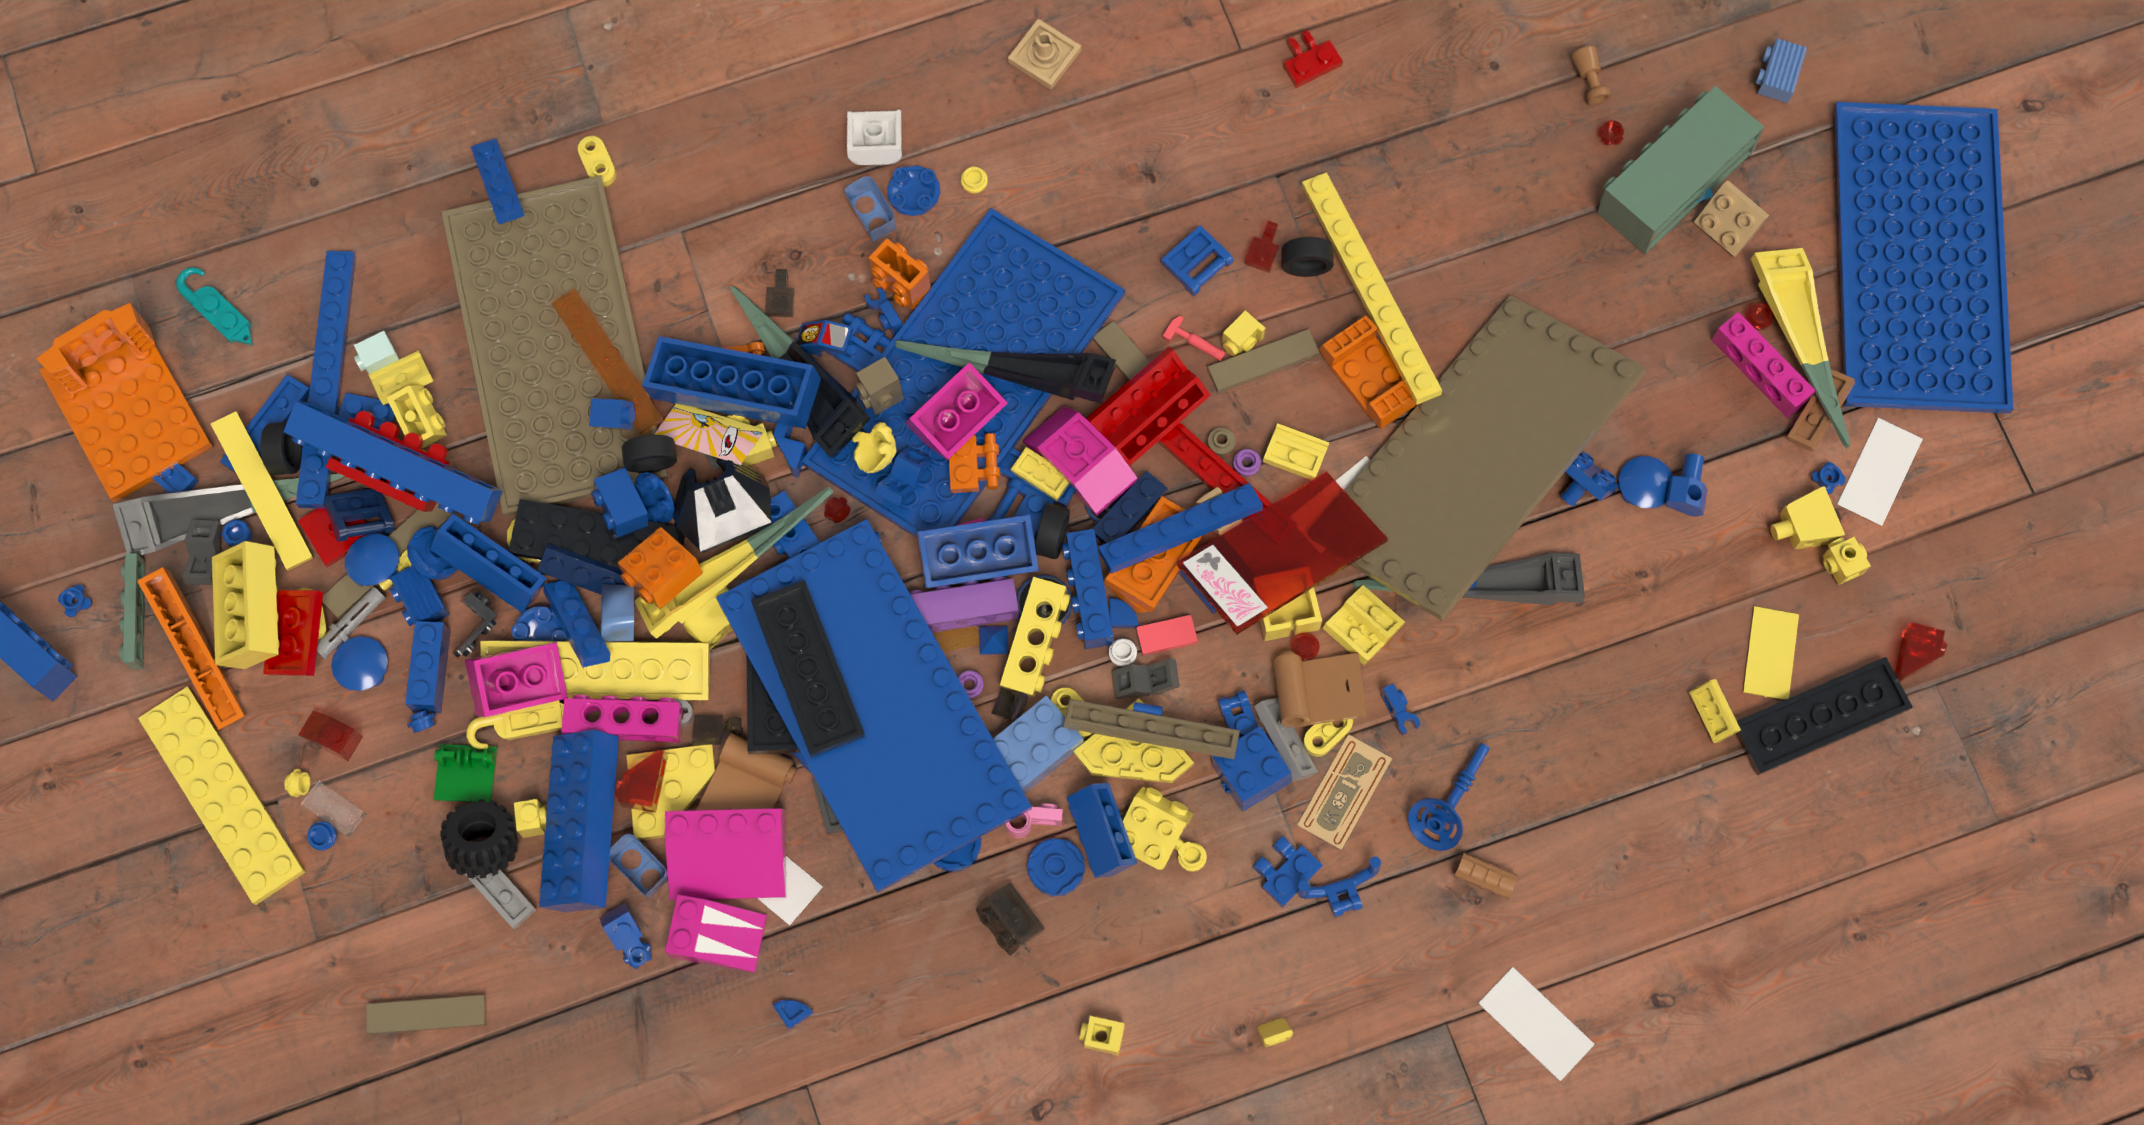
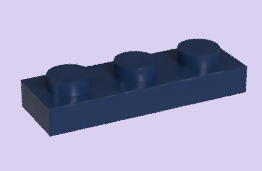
(1130, 508)
(578, 569)

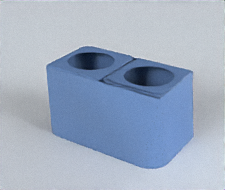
(867, 187)
(617, 612)
(630, 842)

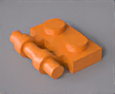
(964, 465)

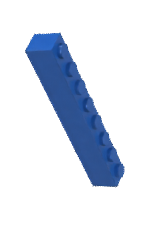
(393, 462)

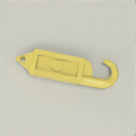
(519, 723)

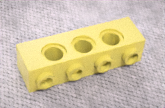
(1040, 593)

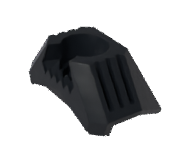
(723, 508)

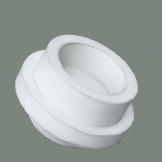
(1122, 652)

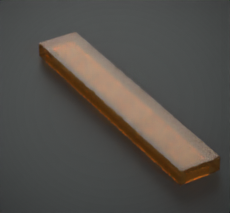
(606, 359)

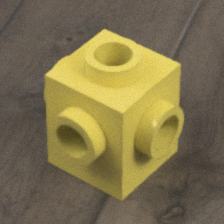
(1846, 559)

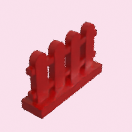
(412, 440)

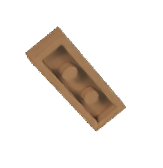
(1814, 420)

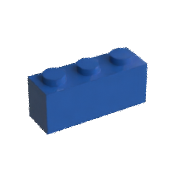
(428, 667)
(1101, 830)

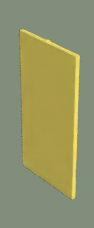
(1771, 653)

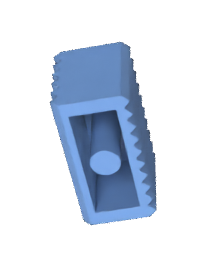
(1781, 70)

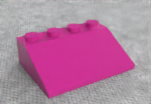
(726, 853)

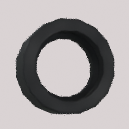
(1307, 256)
(278, 451)
(649, 453)
(1052, 531)

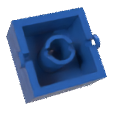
(1254, 771)

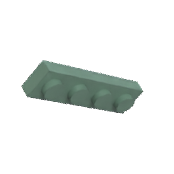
(132, 623)

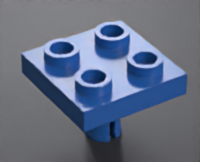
(1588, 477)

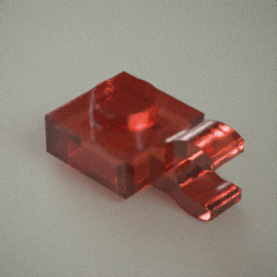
(1263, 251)

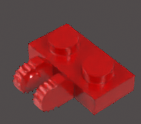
(1312, 63)

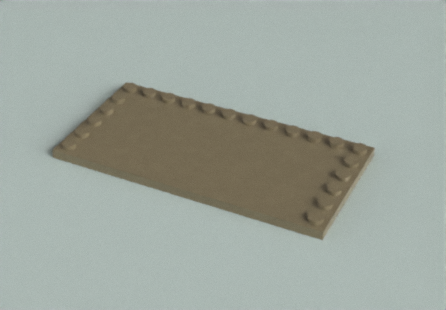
(524, 359)
(1485, 451)

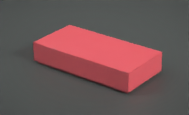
(1166, 635)

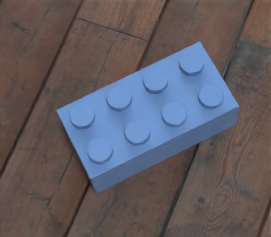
(1037, 743)

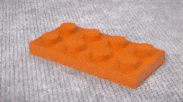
(1150, 579)

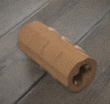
(1486, 875)

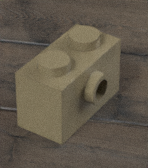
(878, 386)

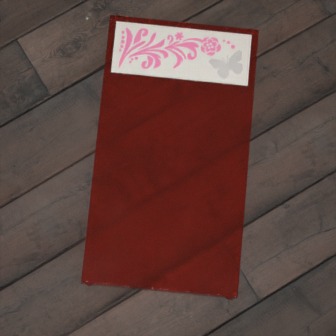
(1281, 552)

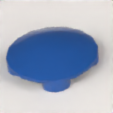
(913, 190)
(1645, 482)
(655, 497)
(372, 560)
(538, 625)
(360, 663)

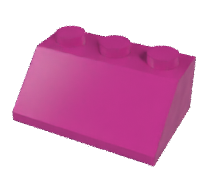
(956, 412)

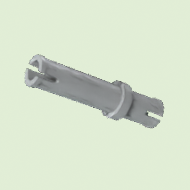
(372, 598)

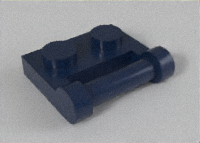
(354, 507)

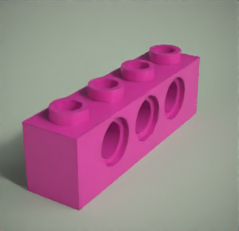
(1763, 365)
(665, 729)

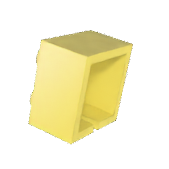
(1298, 615)

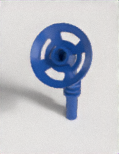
(1447, 813)

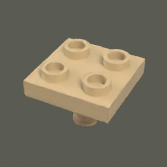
(1044, 54)
(1731, 218)

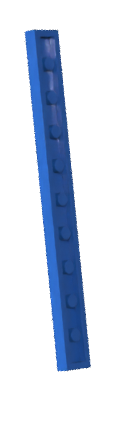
(327, 368)

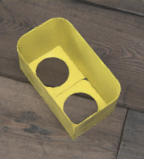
(708, 622)

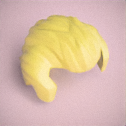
(874, 448)

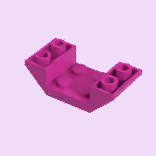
(1082, 458)

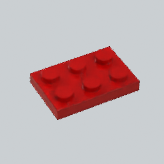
(297, 633)

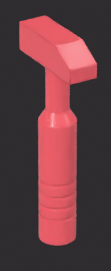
(1192, 339)

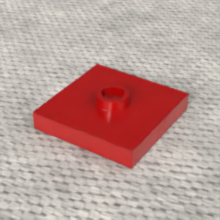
(321, 535)

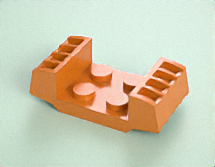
(93, 339)
(1368, 372)

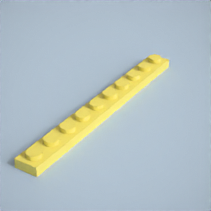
(1371, 289)

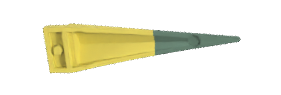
(1791, 294)
(721, 571)

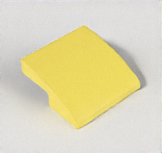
(1363, 624)

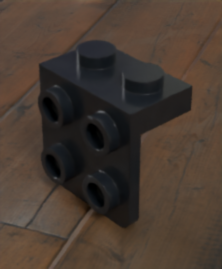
(479, 605)

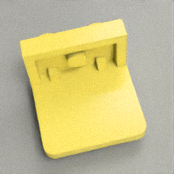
(1155, 826)

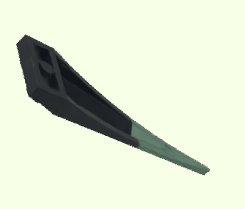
(1058, 374)
(835, 413)

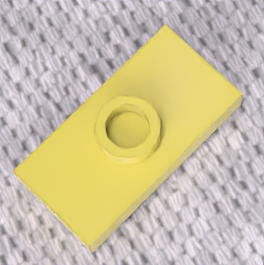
(1040, 474)
(1714, 711)

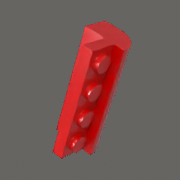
(1149, 406)

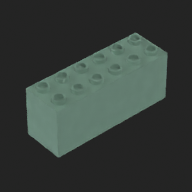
(1679, 169)

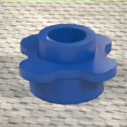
(1834, 472)
(67, 597)

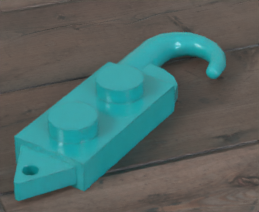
(215, 309)

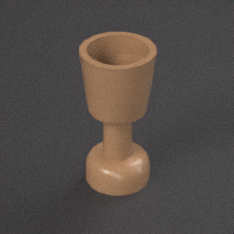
(1588, 66)

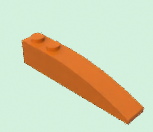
(191, 646)

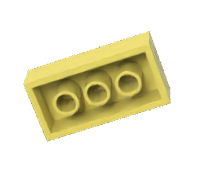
(245, 605)

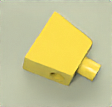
(1809, 521)

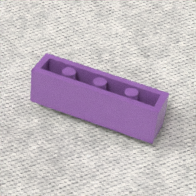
(968, 605)

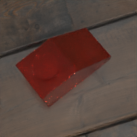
(1919, 649)
(331, 735)
(643, 783)

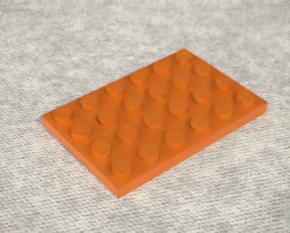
(130, 419)

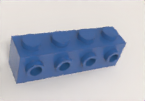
(799, 537)
(487, 563)
(1089, 589)

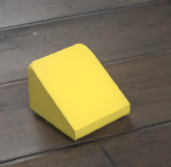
(1274, 1032)

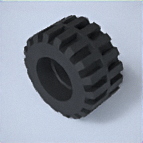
(483, 856)

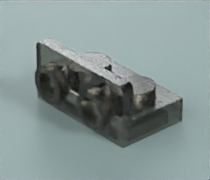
(1009, 918)

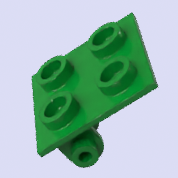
(464, 773)

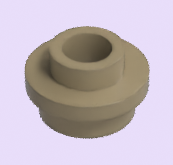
(1221, 449)

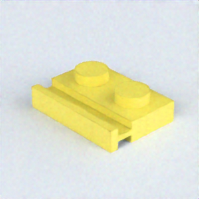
(400, 374)
(1296, 452)

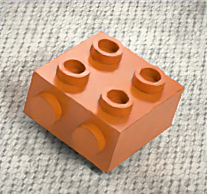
(899, 274)
(659, 568)

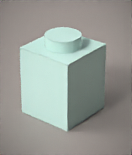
(375, 353)

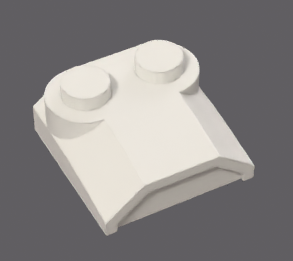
(874, 137)

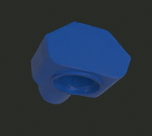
(1687, 491)

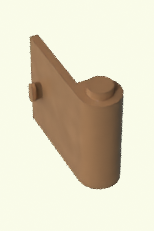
(1317, 689)
(746, 779)

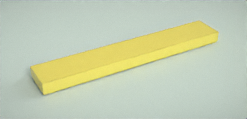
(261, 491)

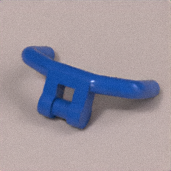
(1345, 885)

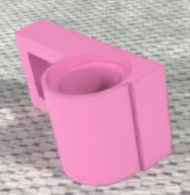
(1044, 815)

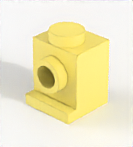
(1242, 334)
(530, 818)
(1113, 1030)

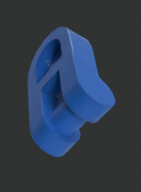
(1244, 722)

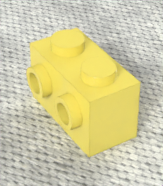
(416, 413)

